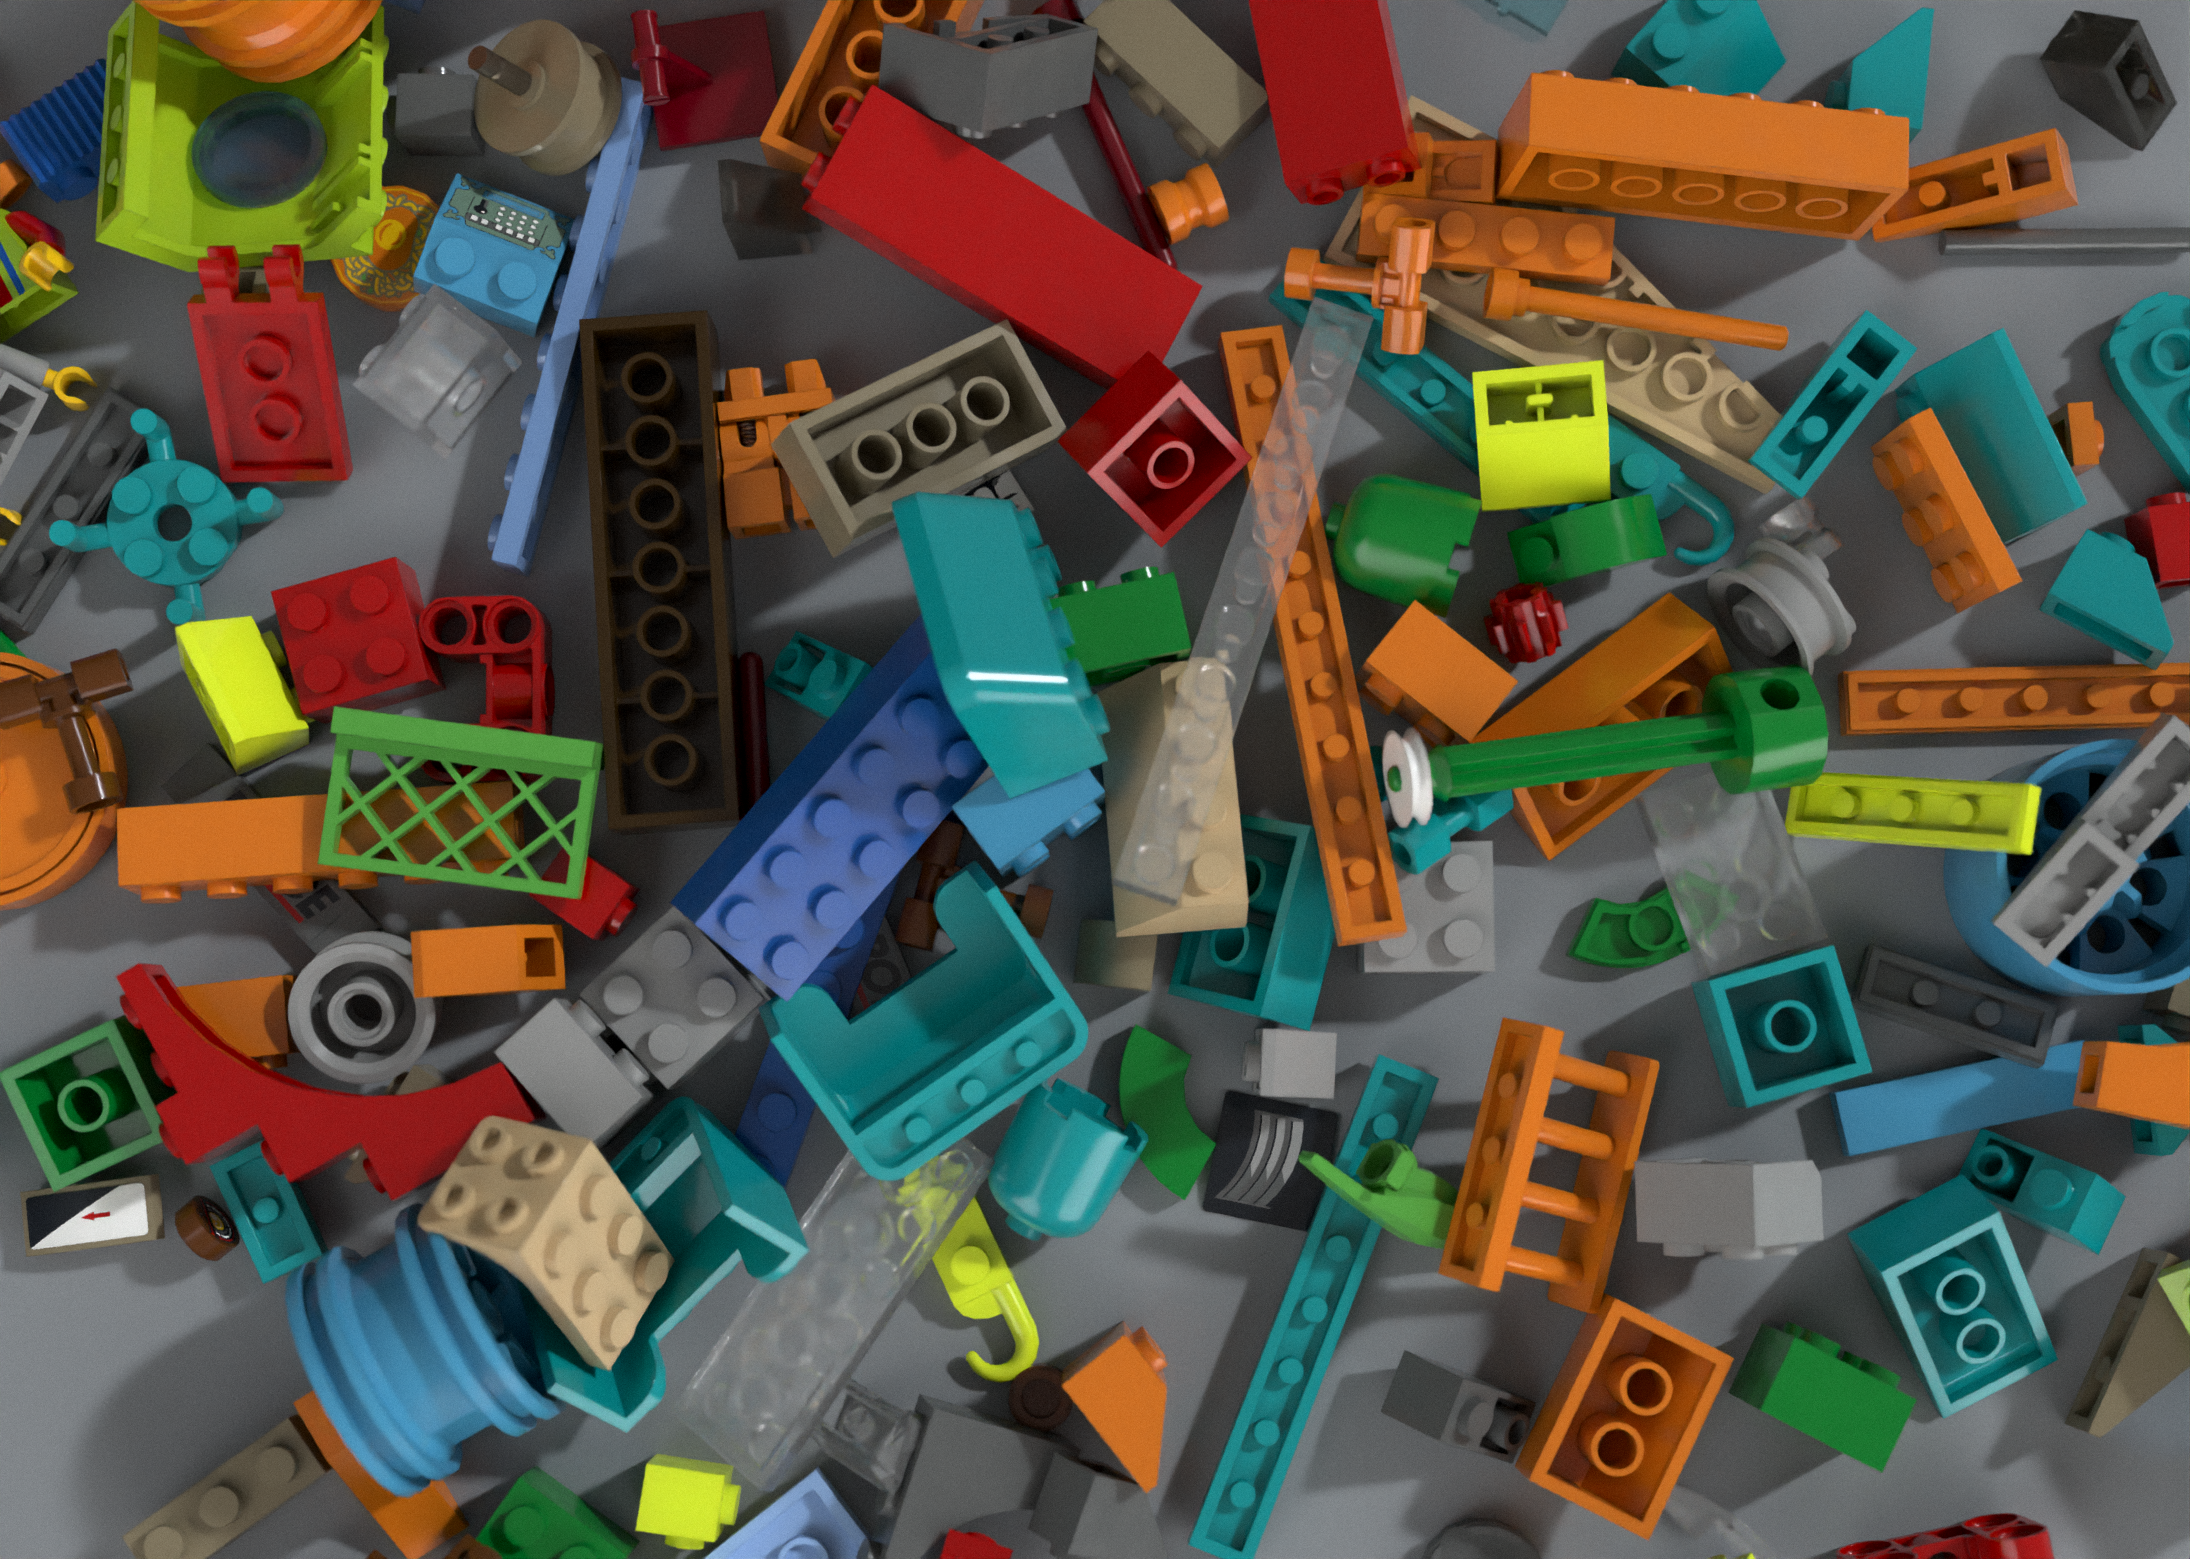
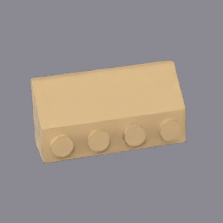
(1216, 880)

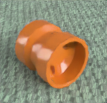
(1188, 203)

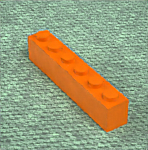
(279, 840)

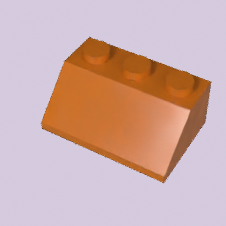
(1623, 1415)

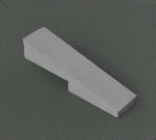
(2101, 843)

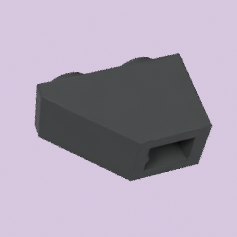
(1458, 1408)
(1095, 1513)

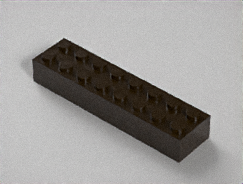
(662, 573)

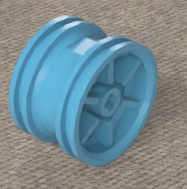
(416, 1351)

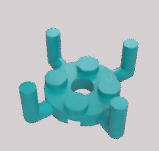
(143, 498)

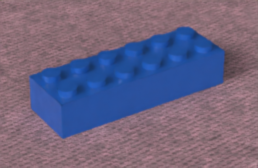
(837, 821)

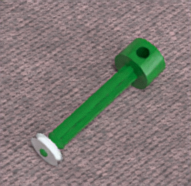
(1754, 730)

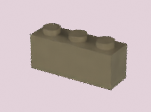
(1178, 75)
(233, 1496)

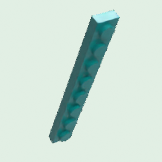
(1305, 1326)

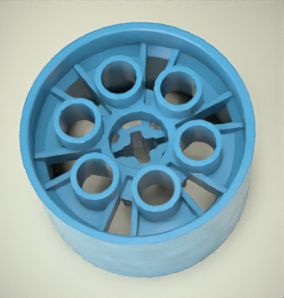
(1979, 886)

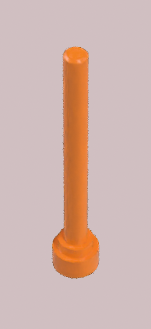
(1512, 296)

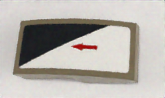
(92, 1215)

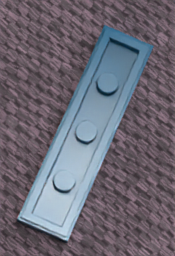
(1954, 1100)

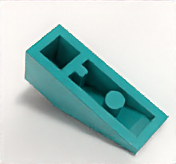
(1831, 403)

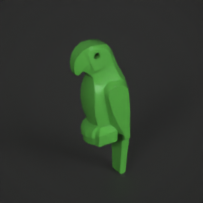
(1393, 1192)

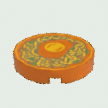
(398, 242)

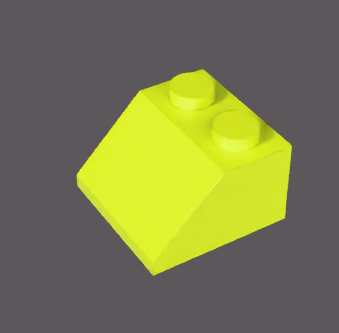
(243, 689)

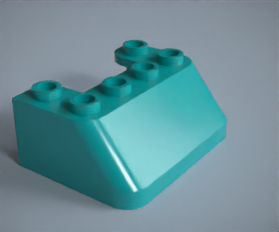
(998, 637)
(939, 1046)
(711, 1212)

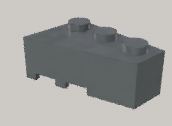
(992, 75)

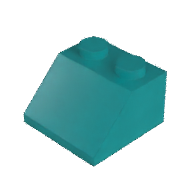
(1704, 45)

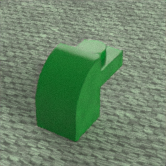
(1588, 541)

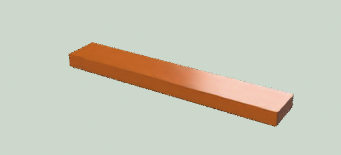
(2011, 699)

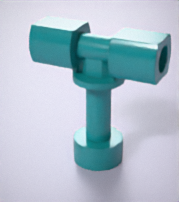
(1423, 845)

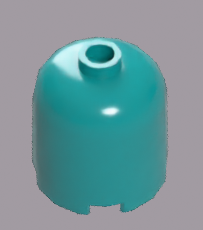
(1061, 1161)

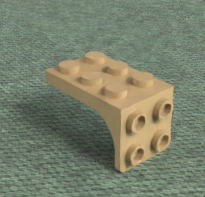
(557, 1223)

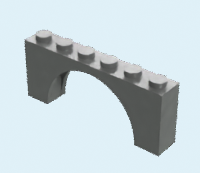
(959, 1472)

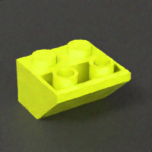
(1542, 436)

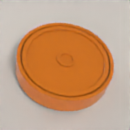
(40, 840)

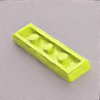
(1916, 812)

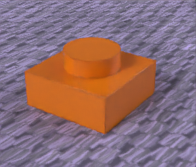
(2078, 435)

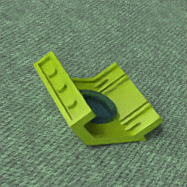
(234, 160)

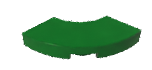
(1629, 933)
(1155, 1100)

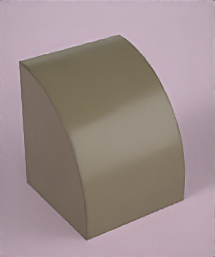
(1114, 960)

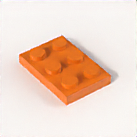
(1943, 512)

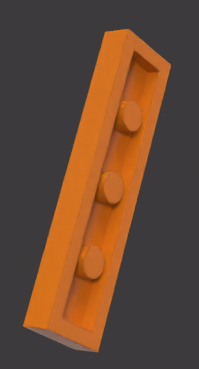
(1489, 236)

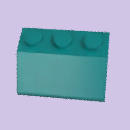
(1997, 434)
(1281, 955)

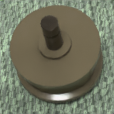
(546, 97)

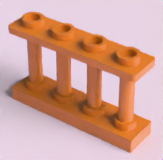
(1502, 1154)

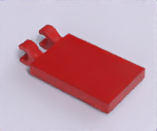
(268, 372)

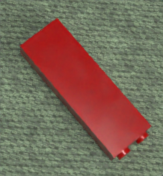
(1334, 95)
(995, 240)

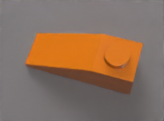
(1983, 188)
(413, 1522)

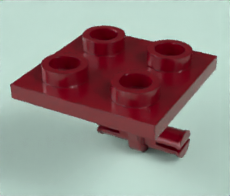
(705, 77)

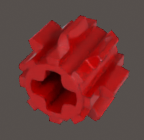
(1526, 622)

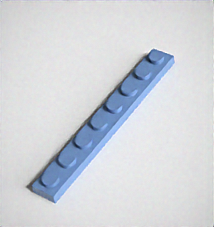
(576, 296)

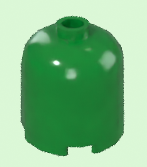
(1400, 538)

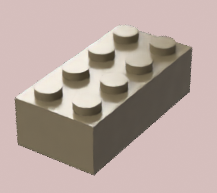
(918, 430)

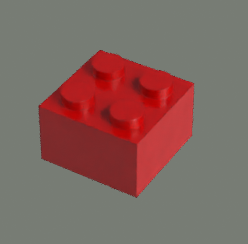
(1155, 448)
(357, 639)

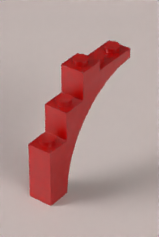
(305, 1127)

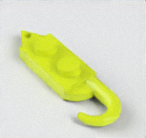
(985, 1287)

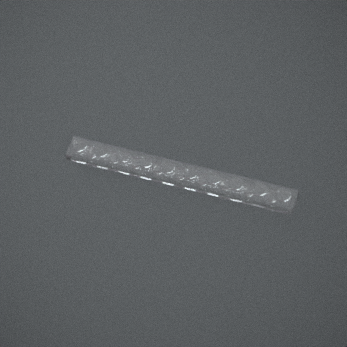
(1242, 604)

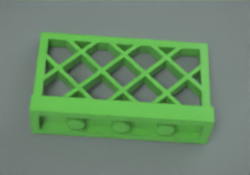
(464, 745)

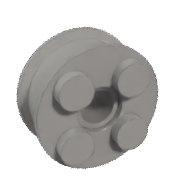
(1780, 607)
(332, 1032)

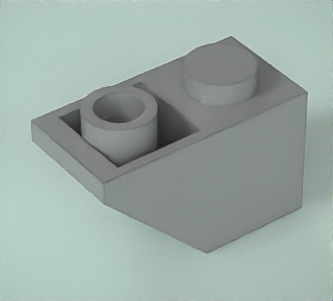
(1290, 1063)

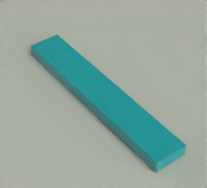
(1415, 384)

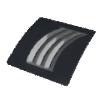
(1257, 1160)

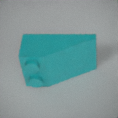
(1954, 1294)

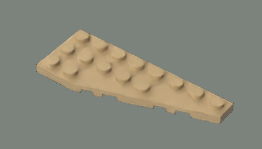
(1651, 378)

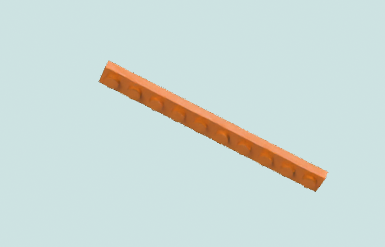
(1319, 677)

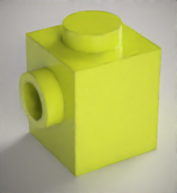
(687, 1500)

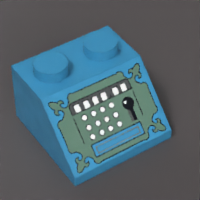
(494, 254)

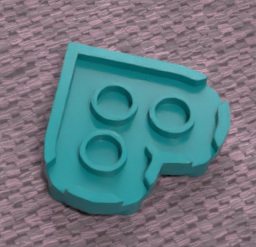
(2151, 374)

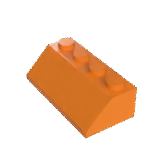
(1637, 674)

